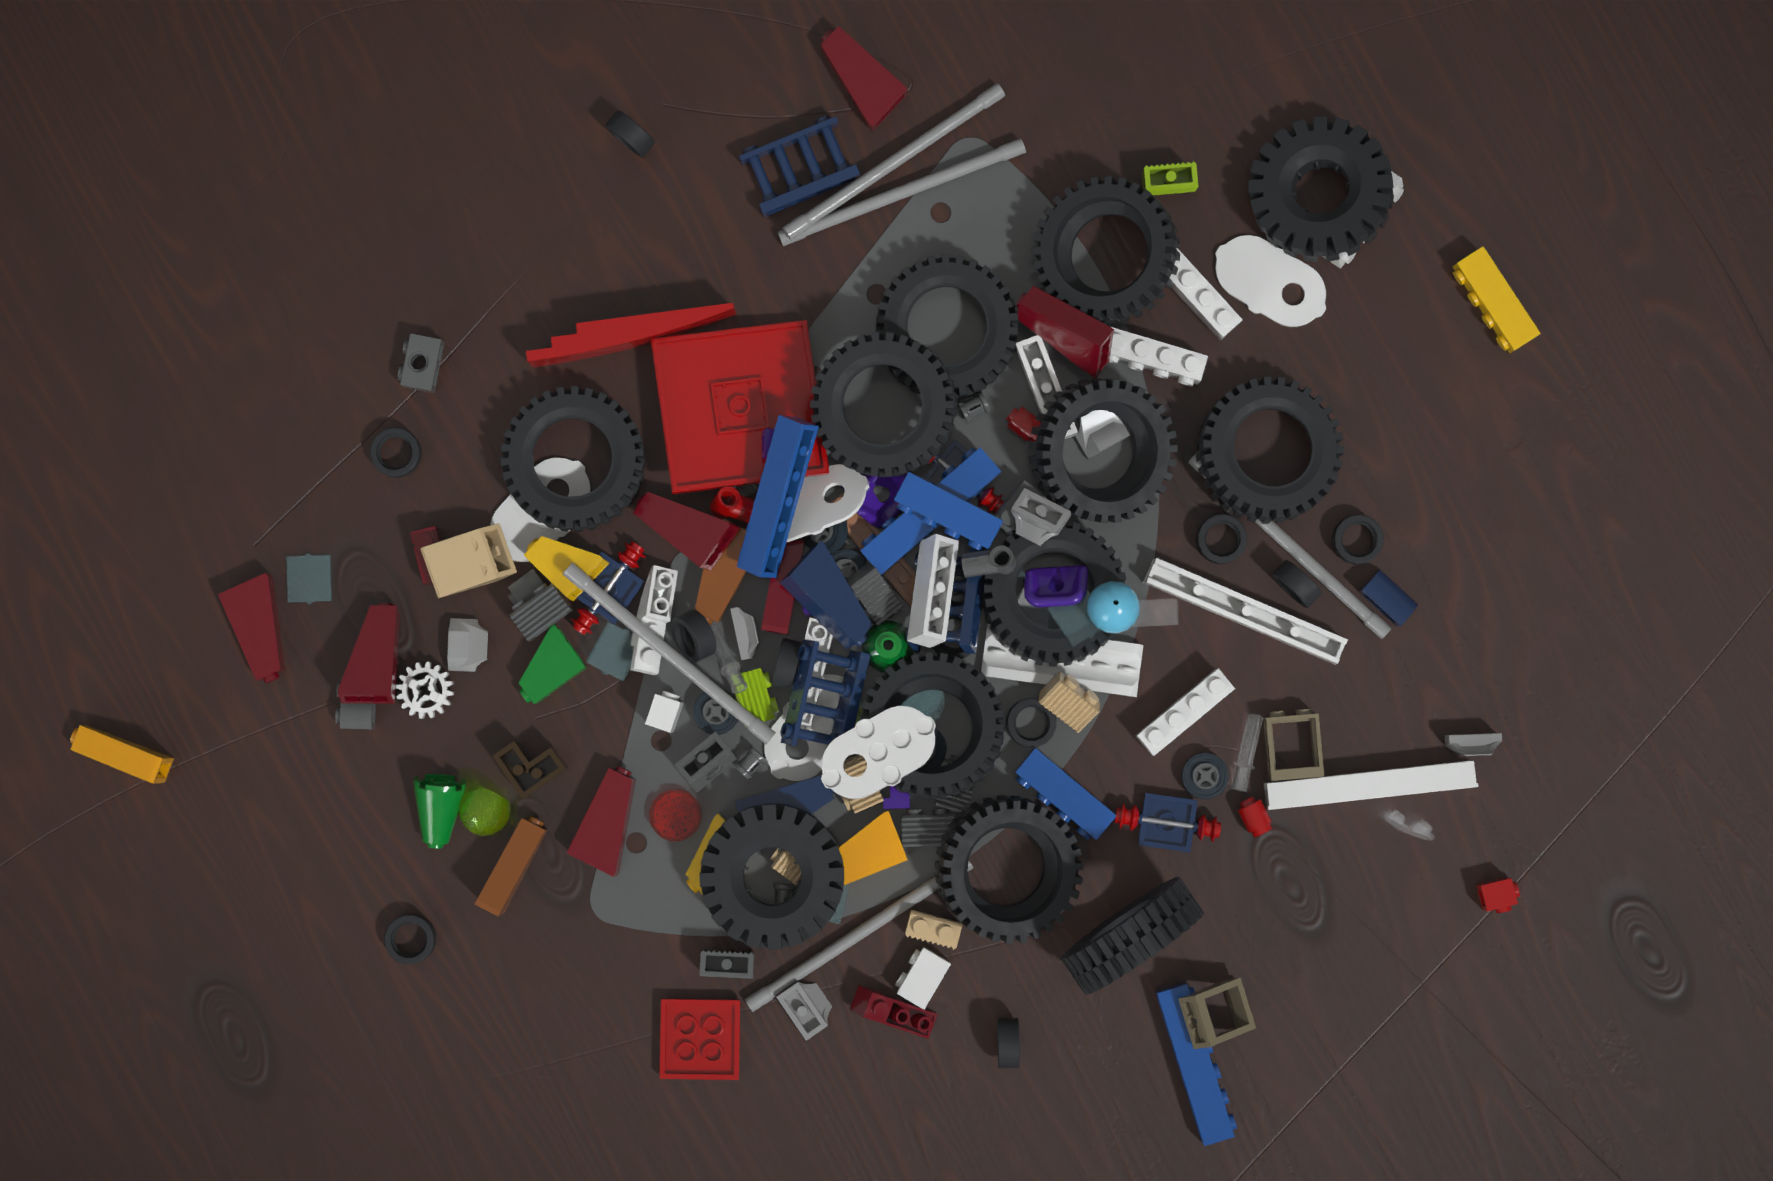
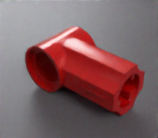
(738, 505)

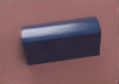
(1388, 598)

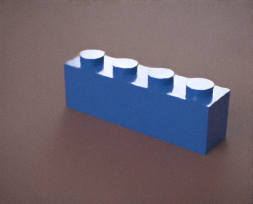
(949, 511)
(1064, 793)

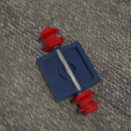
(952, 456)
(617, 582)
(1167, 822)

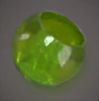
(484, 811)

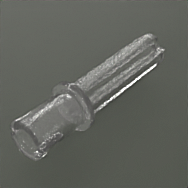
(730, 667)
(1247, 752)

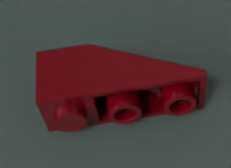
(893, 1012)

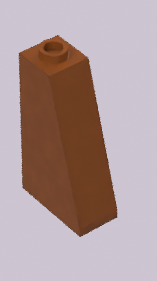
(722, 582)
(511, 866)

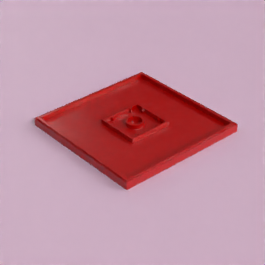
(723, 393)

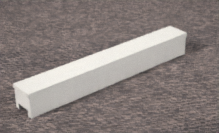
(1245, 611)
(1370, 785)

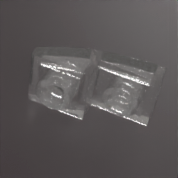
(1157, 613)
(1414, 828)

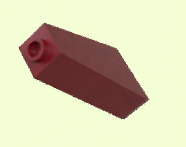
(863, 77)
(1067, 330)
(690, 531)
(779, 601)
(255, 621)
(373, 663)
(605, 825)

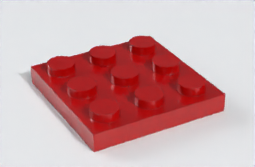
(700, 1039)

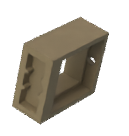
(1294, 773)
(1202, 1031)

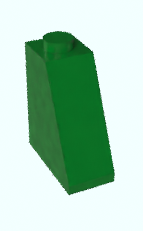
(551, 667)

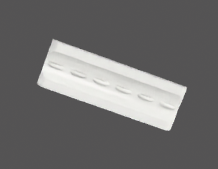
(1110, 670)

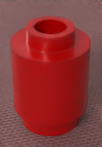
(1021, 423)
(1255, 816)

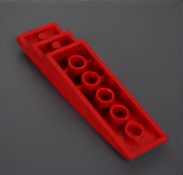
(625, 333)

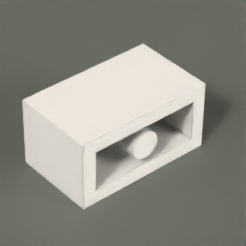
(664, 711)
(923, 977)

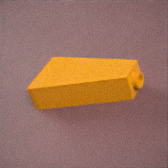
(121, 754)
(872, 849)

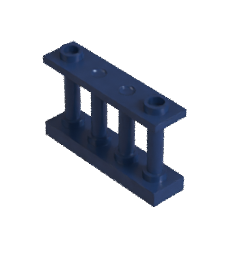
(796, 192)
(968, 612)
(849, 691)

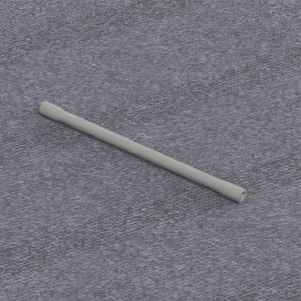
(1002, 153)
(806, 220)
(1369, 618)
(753, 724)
(768, 992)

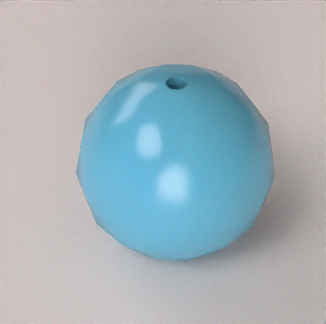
(1113, 617)

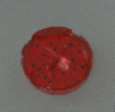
(675, 815)

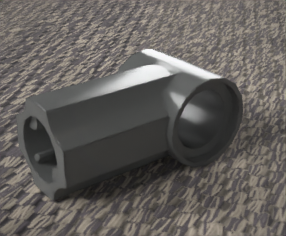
(985, 562)

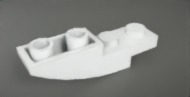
(654, 612)

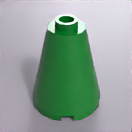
(881, 658)
(438, 806)

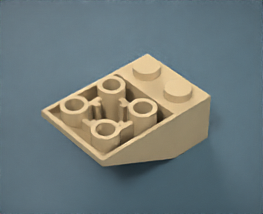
(468, 560)

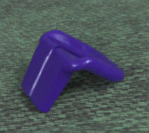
(879, 512)
(1066, 583)

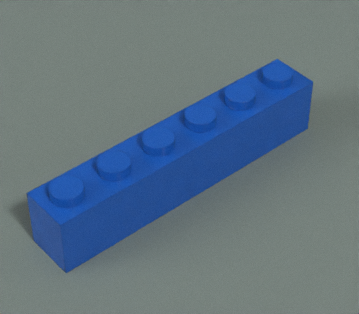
(777, 496)
(908, 530)
(1196, 1071)

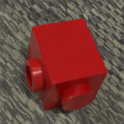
(1498, 894)

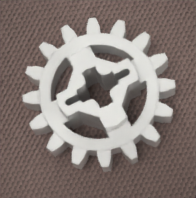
(419, 701)

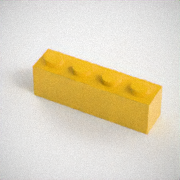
(1496, 300)

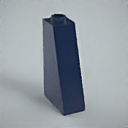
(827, 596)
(806, 795)

